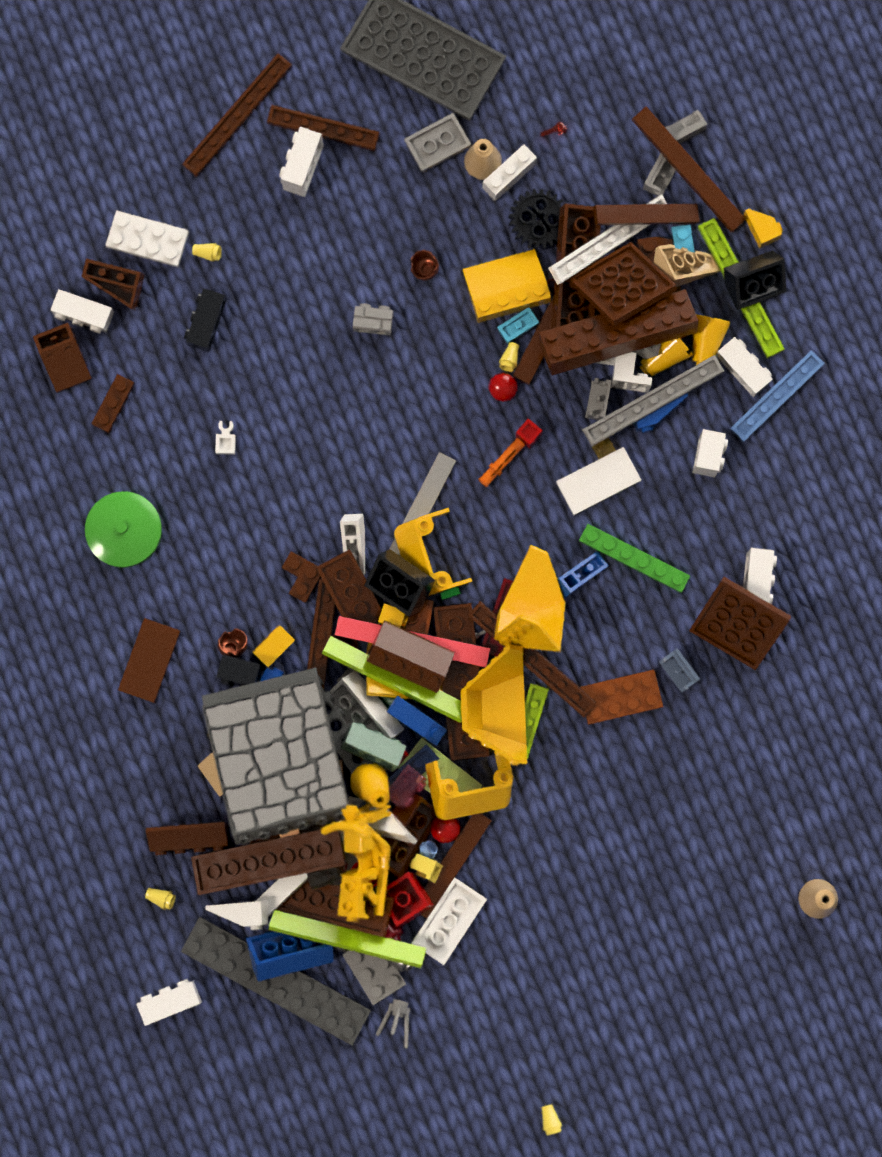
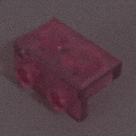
(406, 787)

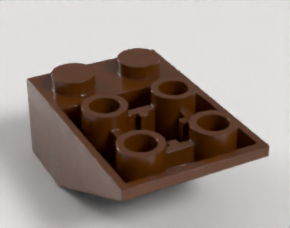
(62, 357)

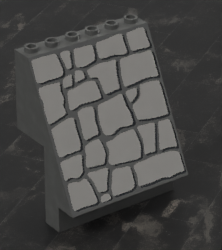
(275, 756)

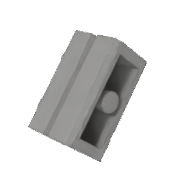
(373, 319)

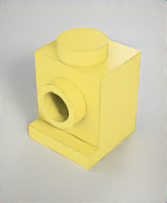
(426, 867)

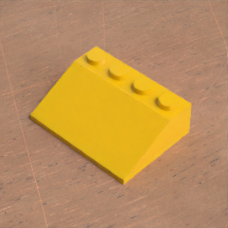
(506, 285)

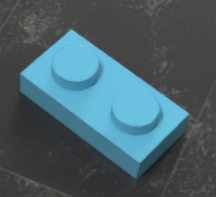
(683, 237)
(518, 325)

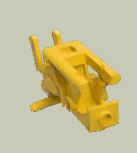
(373, 860)

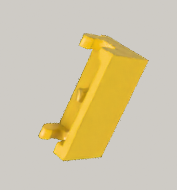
(273, 646)

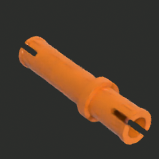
(505, 458)

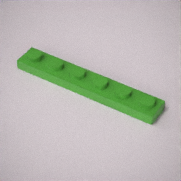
(634, 558)

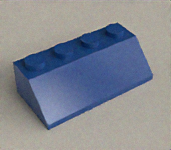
(281, 954)

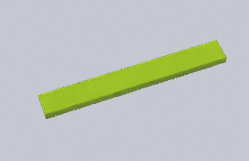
(754, 313)
(357, 661)
(347, 938)

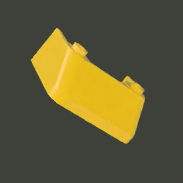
(411, 548)
(451, 804)

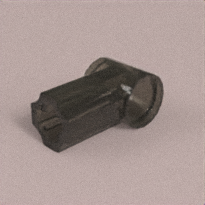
(325, 877)

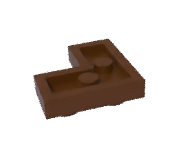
(306, 573)

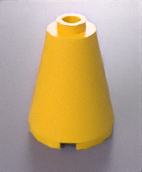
(708, 338)
(670, 354)
(371, 784)

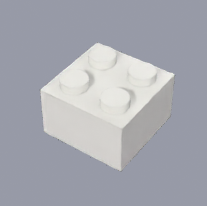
(709, 453)

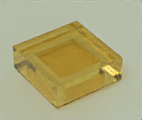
(603, 448)

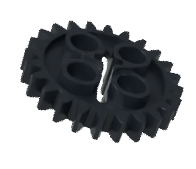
(525, 229)

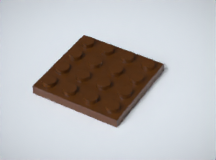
(622, 284)
(740, 623)

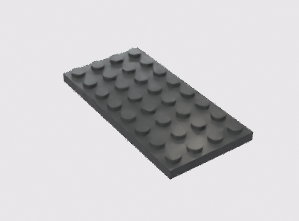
(424, 54)

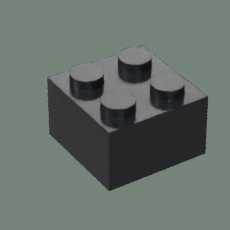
(238, 671)

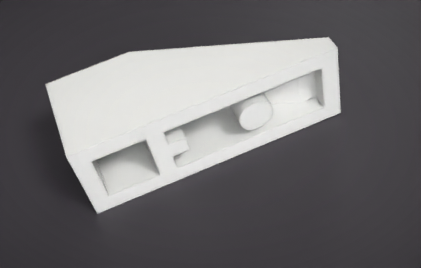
(354, 537)
(392, 828)
(245, 914)

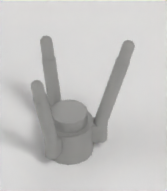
(398, 1009)

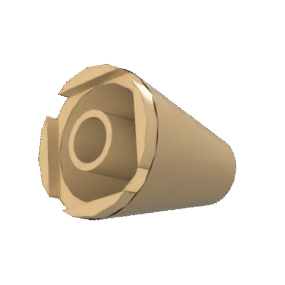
(482, 159)
(811, 898)

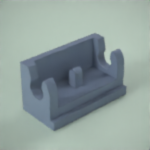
(679, 670)

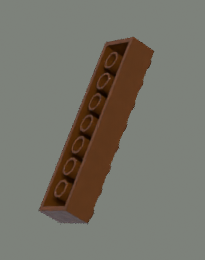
(574, 230)
(598, 340)

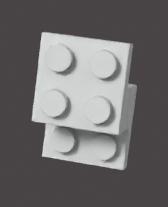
(623, 374)

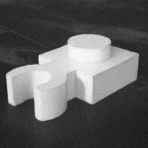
(225, 442)

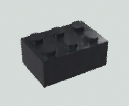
(399, 583)

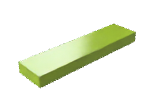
(533, 709)

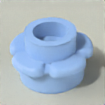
(428, 849)

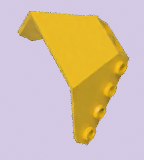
(533, 606)
(496, 706)

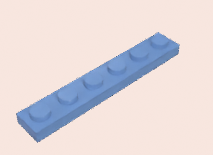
(777, 396)

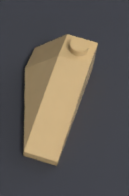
(684, 265)

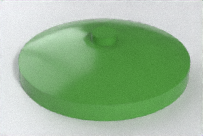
(123, 529)

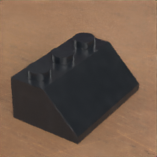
(755, 279)

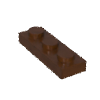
(113, 403)

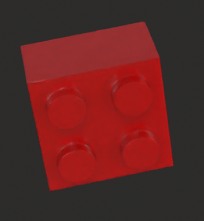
(409, 899)

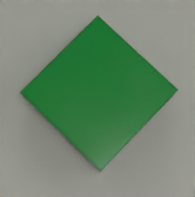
(450, 593)

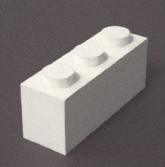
(509, 172)
(82, 311)
(744, 366)
(168, 1002)

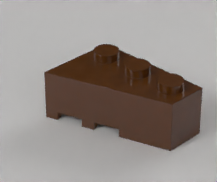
(116, 281)

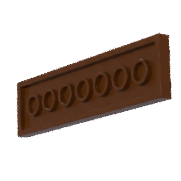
(455, 625)
(268, 861)

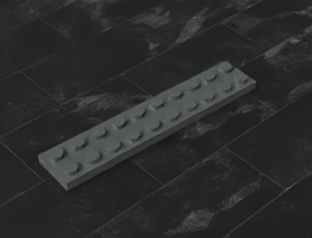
(291, 991)

